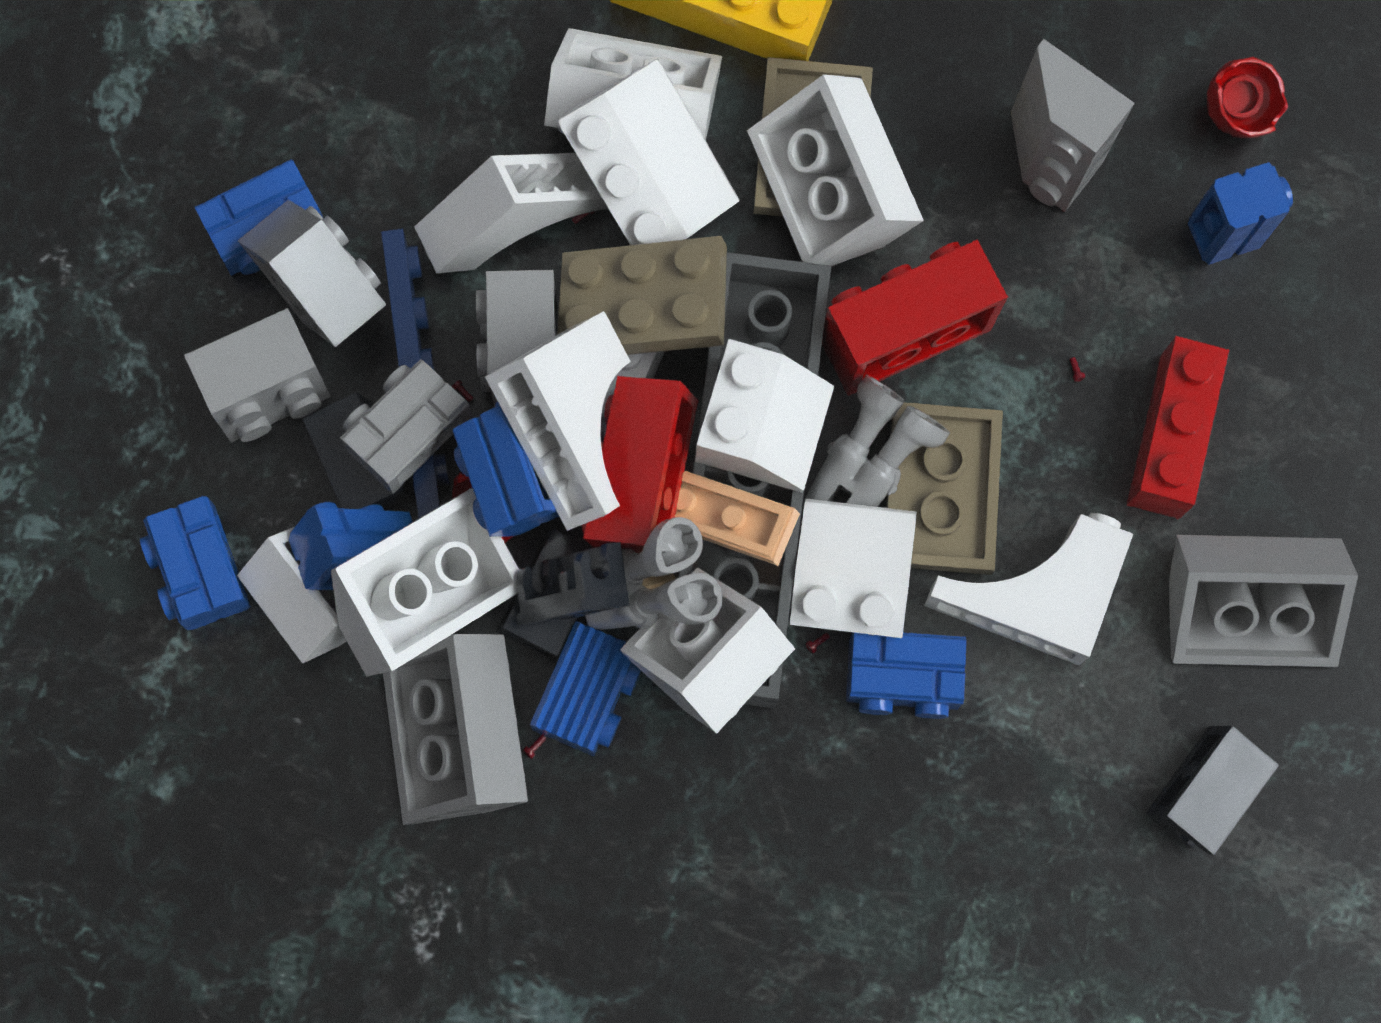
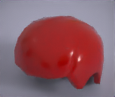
(1246, 98)

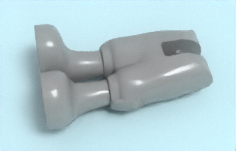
(847, 459)
(687, 599)

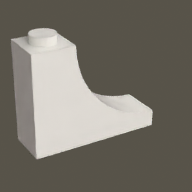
(503, 204)
(556, 411)
(1054, 605)

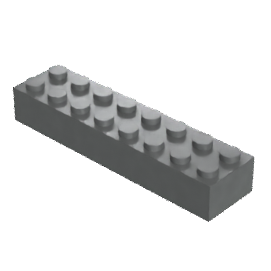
(784, 311)

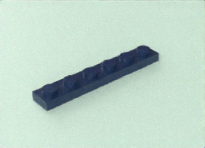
(408, 318)

